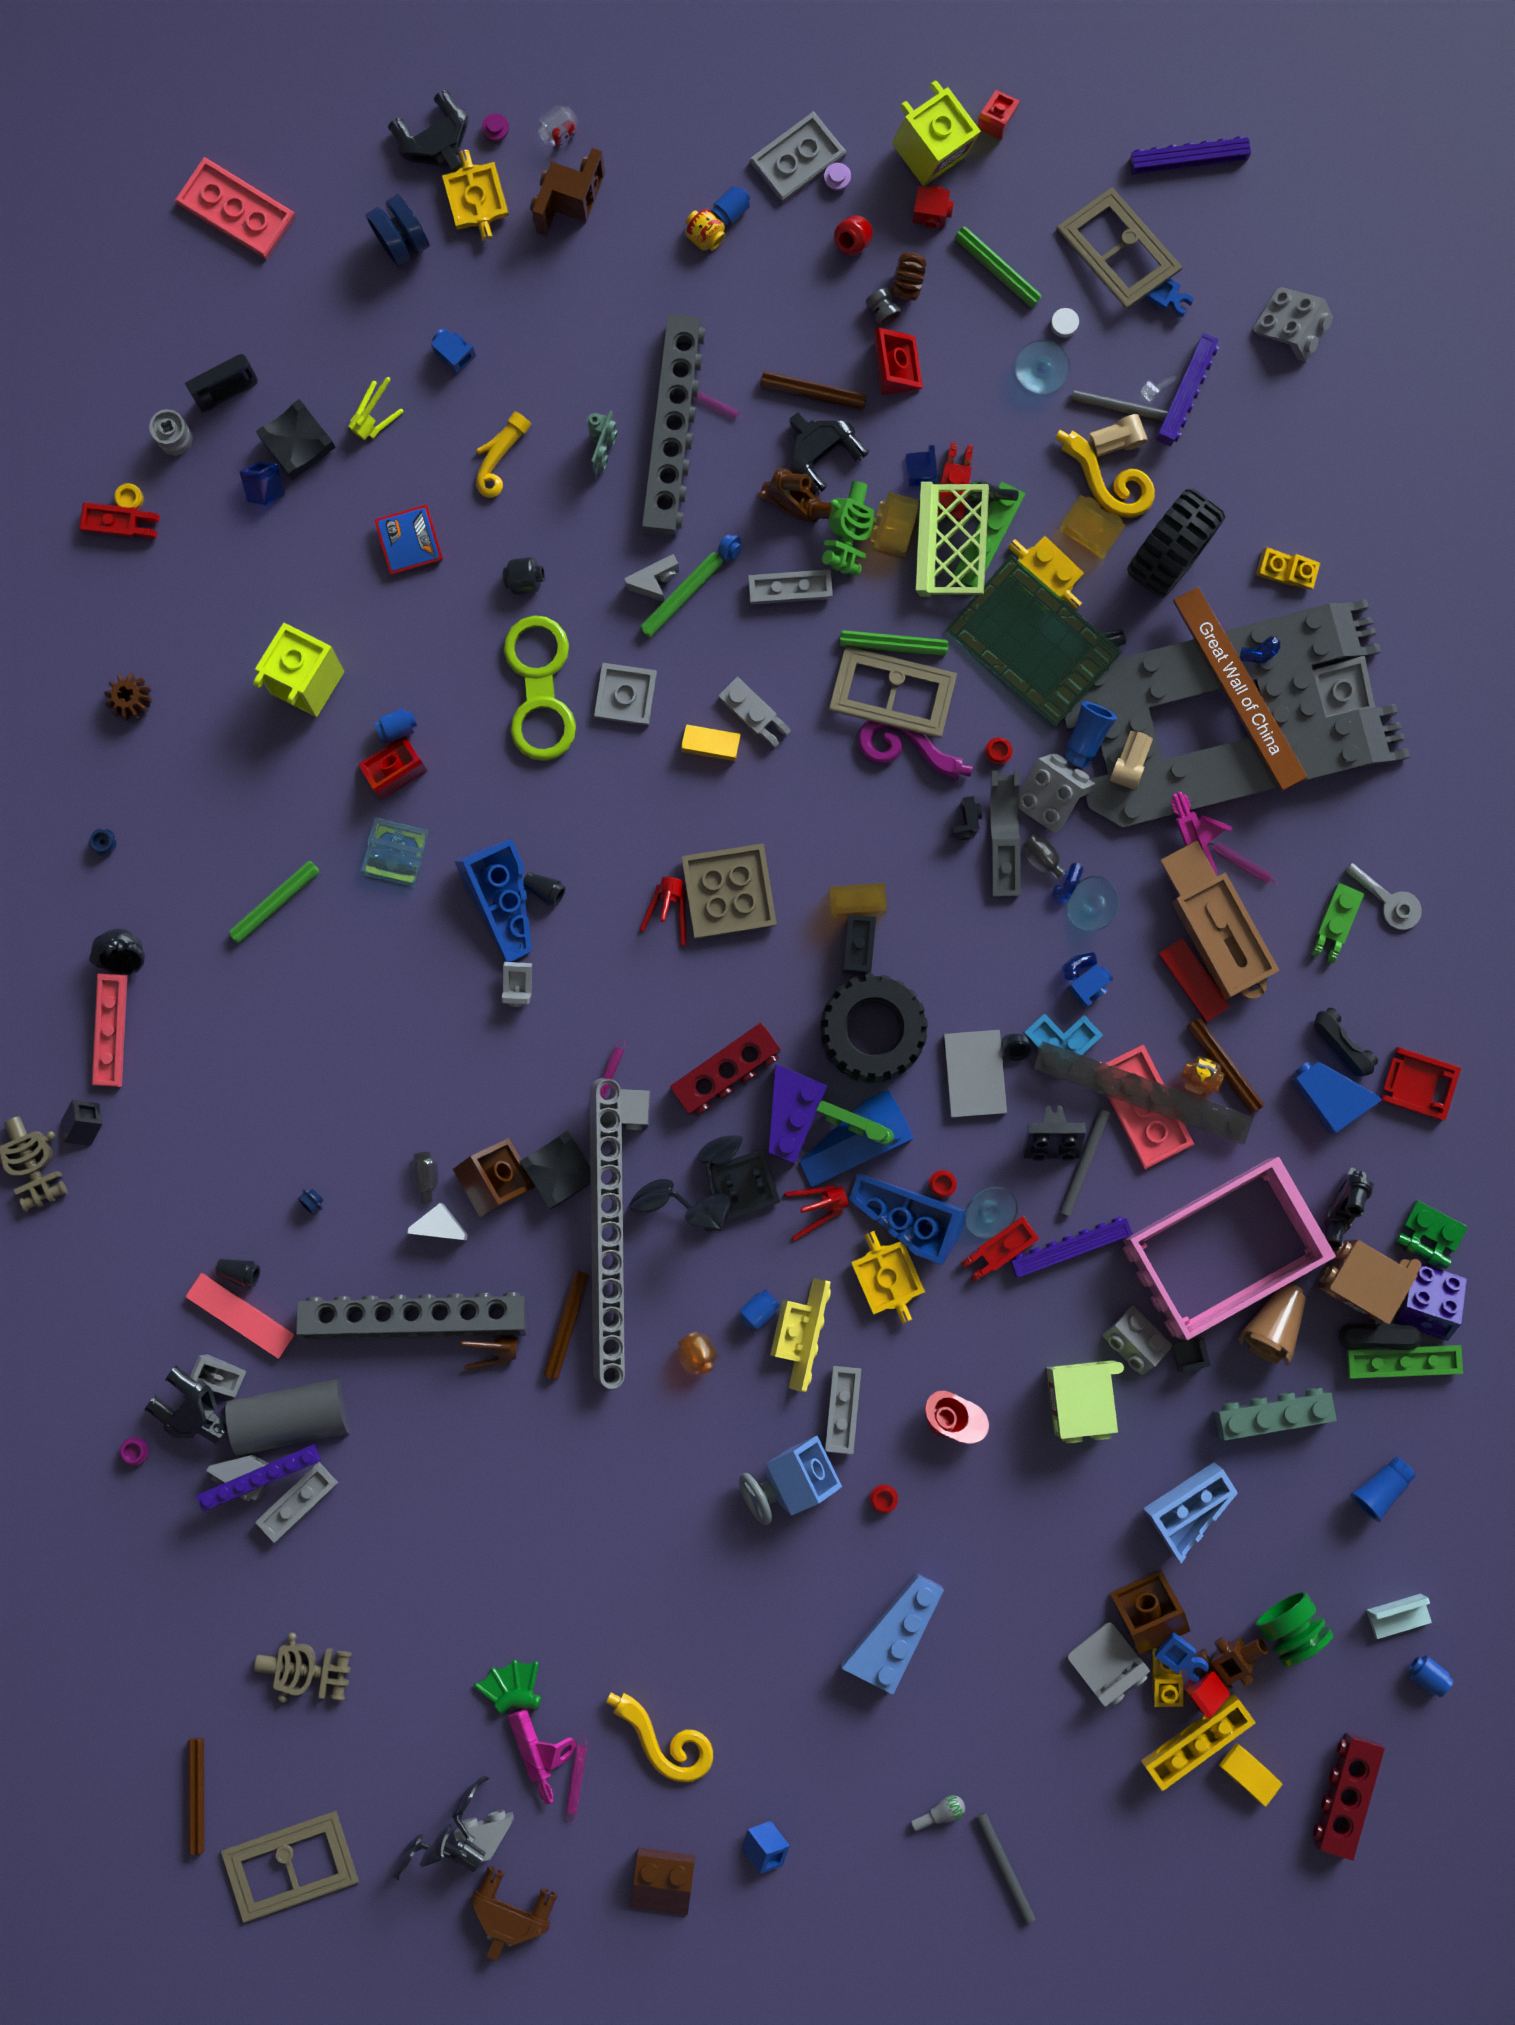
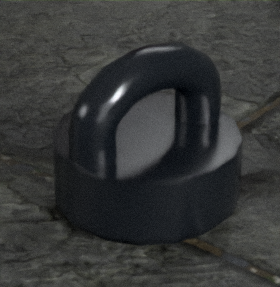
(1016, 1046)

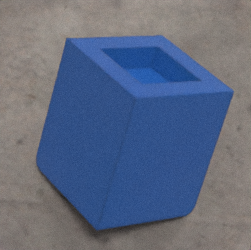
(765, 1847)

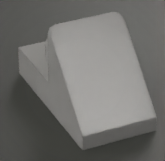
(645, 580)

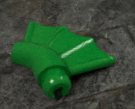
(511, 1686)

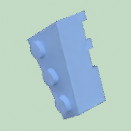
(1190, 1508)

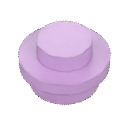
(837, 176)

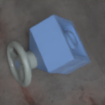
(793, 1479)

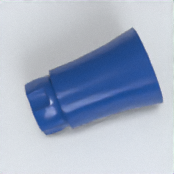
(1088, 733)
(1383, 1488)

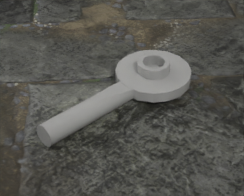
(1399, 909)

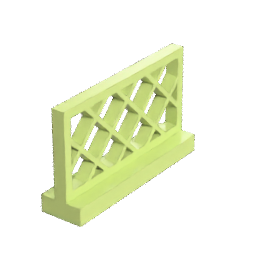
(928, 539)

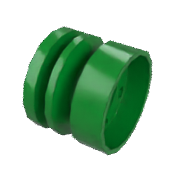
(1297, 1634)

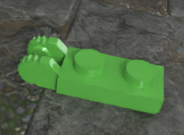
(1337, 920)
(856, 1123)

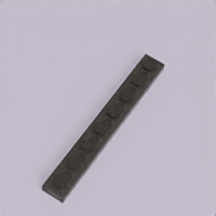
(1142, 1092)

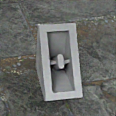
(218, 1374)

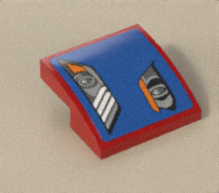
(408, 539)

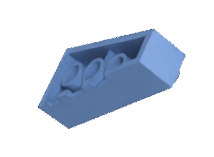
(891, 1641)

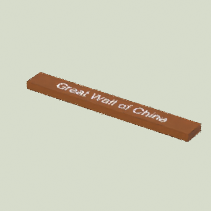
(1240, 689)

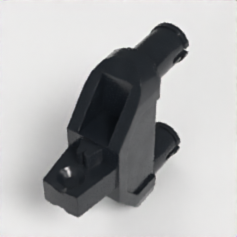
(437, 143)
(818, 439)
(1346, 1205)
(195, 1412)

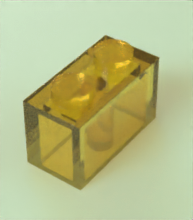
(896, 525)
(1092, 526)
(857, 900)

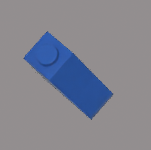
(1332, 1095)

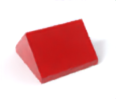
(897, 361)
(392, 767)

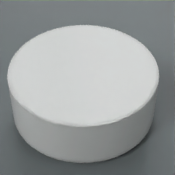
(1064, 322)

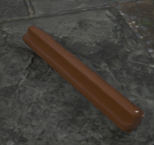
(813, 390)
(1232, 1073)
(566, 1325)
(195, 1796)

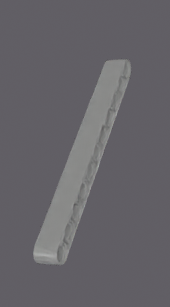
(614, 1244)

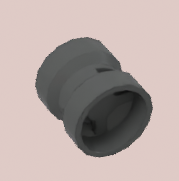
(883, 306)

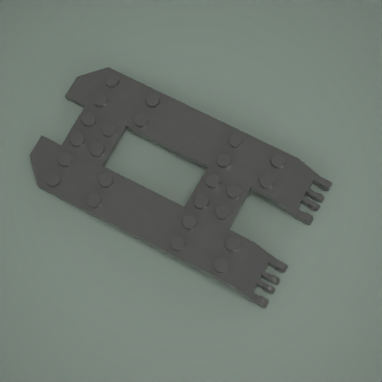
(1236, 768)

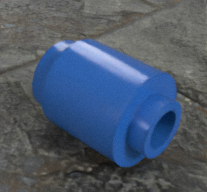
(731, 205)
(395, 725)
(759, 1310)
(1430, 1676)

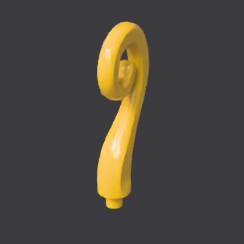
(1082, 451)
(635, 1714)

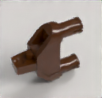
(792, 496)
(504, 1922)

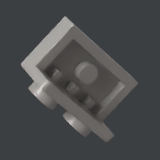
(1137, 1341)

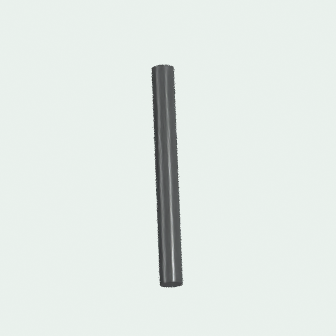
(1119, 405)
(1085, 1162)
(1005, 1868)

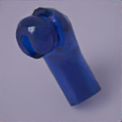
(1263, 652)
(1071, 882)
(1078, 962)

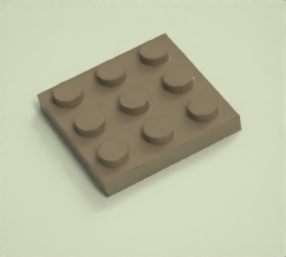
(729, 891)

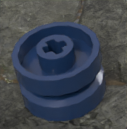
(397, 230)

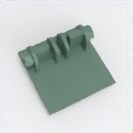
(603, 432)

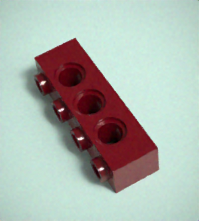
(755, 1038)
(1346, 1840)

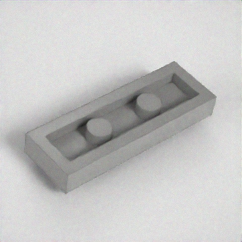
(790, 587)
(843, 1409)
(296, 1502)

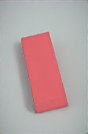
(109, 1030)
(240, 1315)

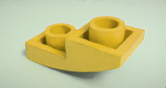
(1287, 569)
(1166, 1684)
(1250, 1774)

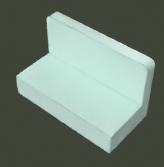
(1399, 1616)

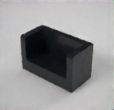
(859, 944)

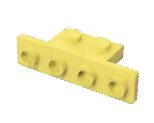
(799, 1332)

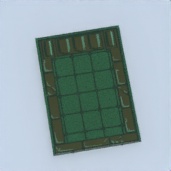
(1033, 640)

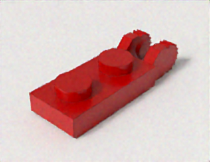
(955, 475)
(116, 521)
(1002, 1247)

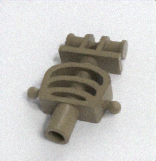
(20, 1139)
(276, 1666)

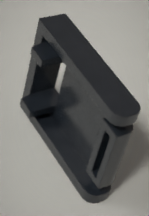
(222, 382)

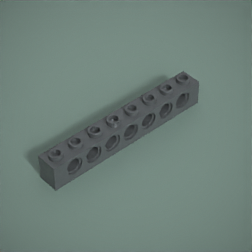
(678, 330)
(425, 1326)

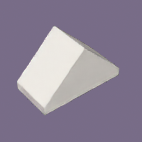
(438, 1223)

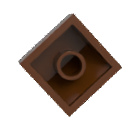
(493, 1177)
(1150, 1611)
(663, 1881)

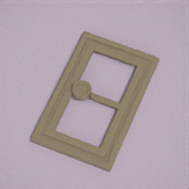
(1136, 232)
(898, 670)
(281, 1839)

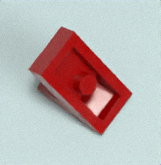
(997, 114)
(1207, 1694)

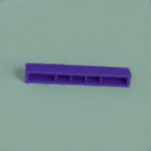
(1190, 155)
(1188, 390)
(1071, 1246)
(258, 1478)

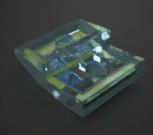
(395, 852)

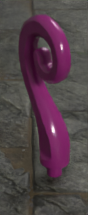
(940, 762)

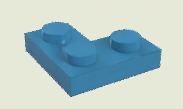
(1075, 1039)

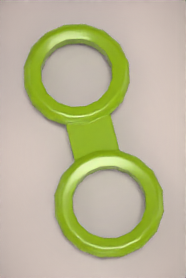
(539, 688)

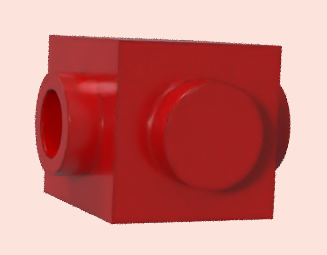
(932, 206)

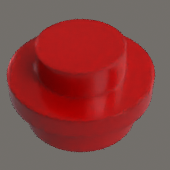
(998, 751)
(942, 1184)
(883, 1498)

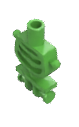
(843, 523)

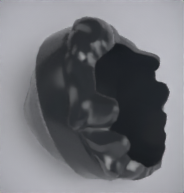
(117, 952)

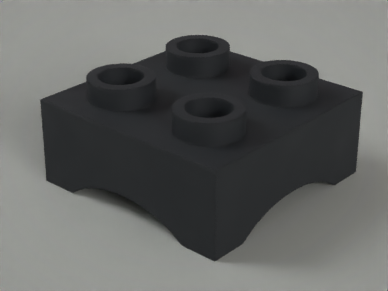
(296, 439)
(558, 1170)

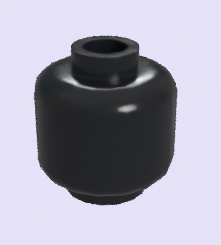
(523, 575)

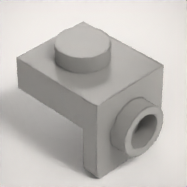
(517, 983)

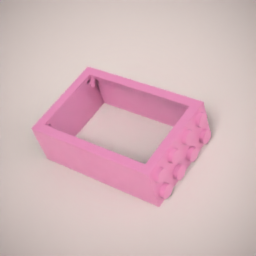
(1316, 1252)

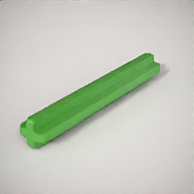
(998, 267)
(681, 594)
(893, 643)
(273, 902)

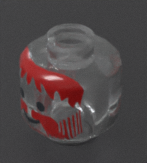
(558, 125)

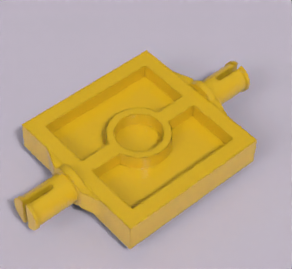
(475, 195)
(1050, 567)
(888, 1277)

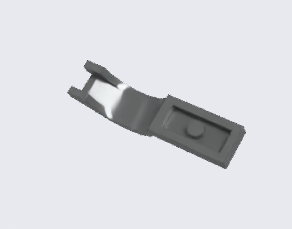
(1005, 834)

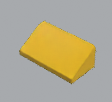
(710, 742)

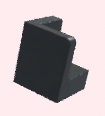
(81, 1122)
(1190, 1354)

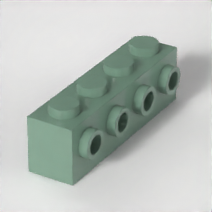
(1275, 1415)

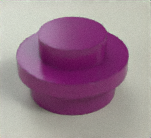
(495, 127)
(134, 1451)

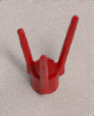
(669, 890)
(834, 1200)

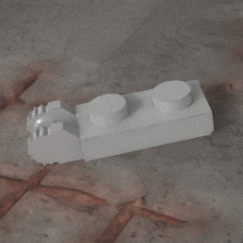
(752, 710)

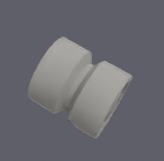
(170, 432)

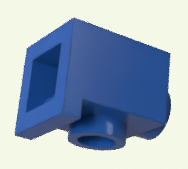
(452, 350)
(1090, 985)

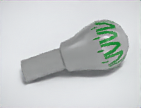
(947, 1810)

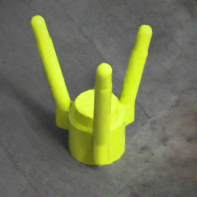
(362, 423)

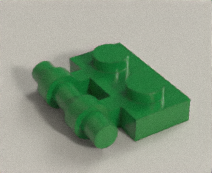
(1434, 1226)

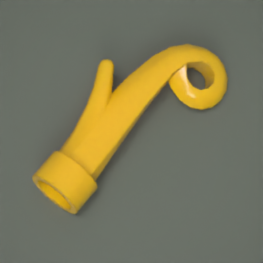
(497, 449)

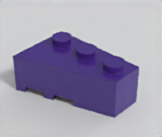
(792, 1112)

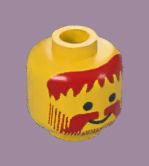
(705, 229)

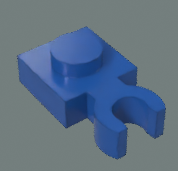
(1167, 295)
(1178, 1655)

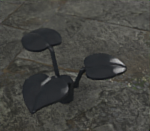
(708, 1211)
(462, 1852)

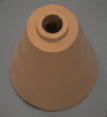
(1276, 1326)

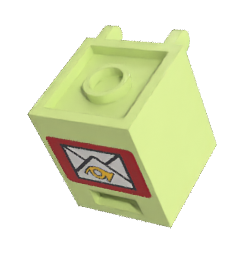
(1083, 1400)

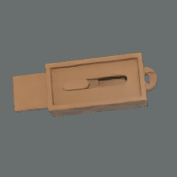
(1218, 924)

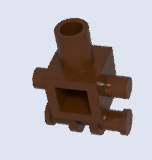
(1234, 1660)

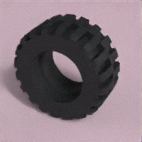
(1175, 542)
(885, 992)

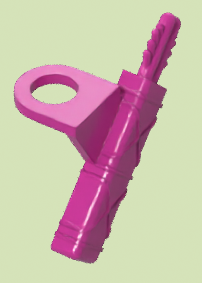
(1196, 830)
(538, 1756)

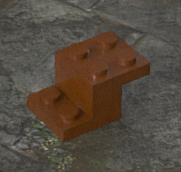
(568, 191)

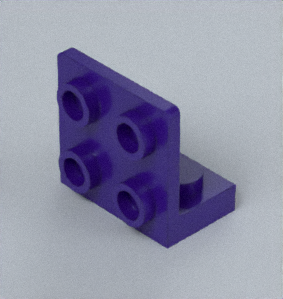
(1434, 1303)

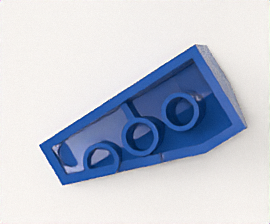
(497, 889)
(845, 1149)
(920, 1222)

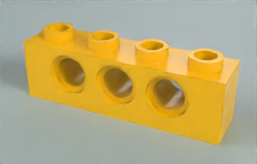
(1197, 1743)

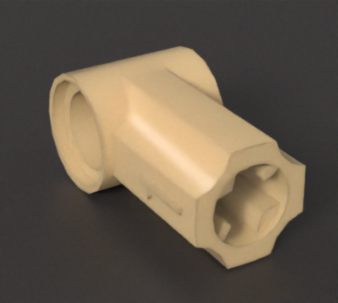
(1126, 434)
(1130, 765)

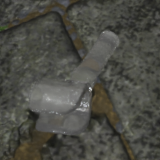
(1151, 391)

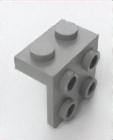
(1295, 320)
(1053, 791)
(1108, 1664)

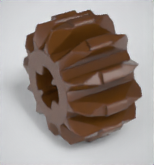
(909, 276)
(118, 693)

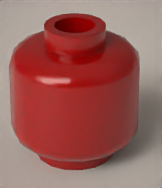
(853, 235)

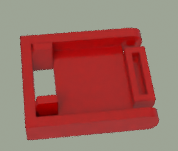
(1415, 1081)

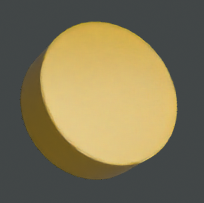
(129, 496)

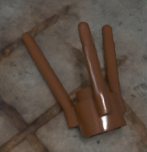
(503, 1346)

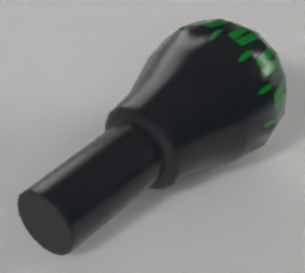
(995, 494)

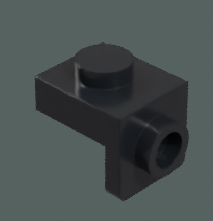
(971, 815)

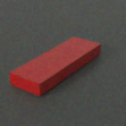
(1194, 980)

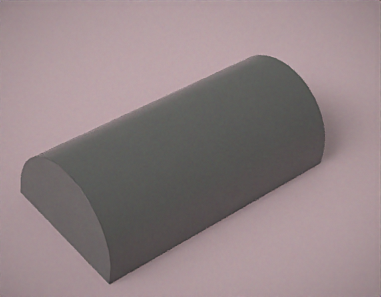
(286, 1417)

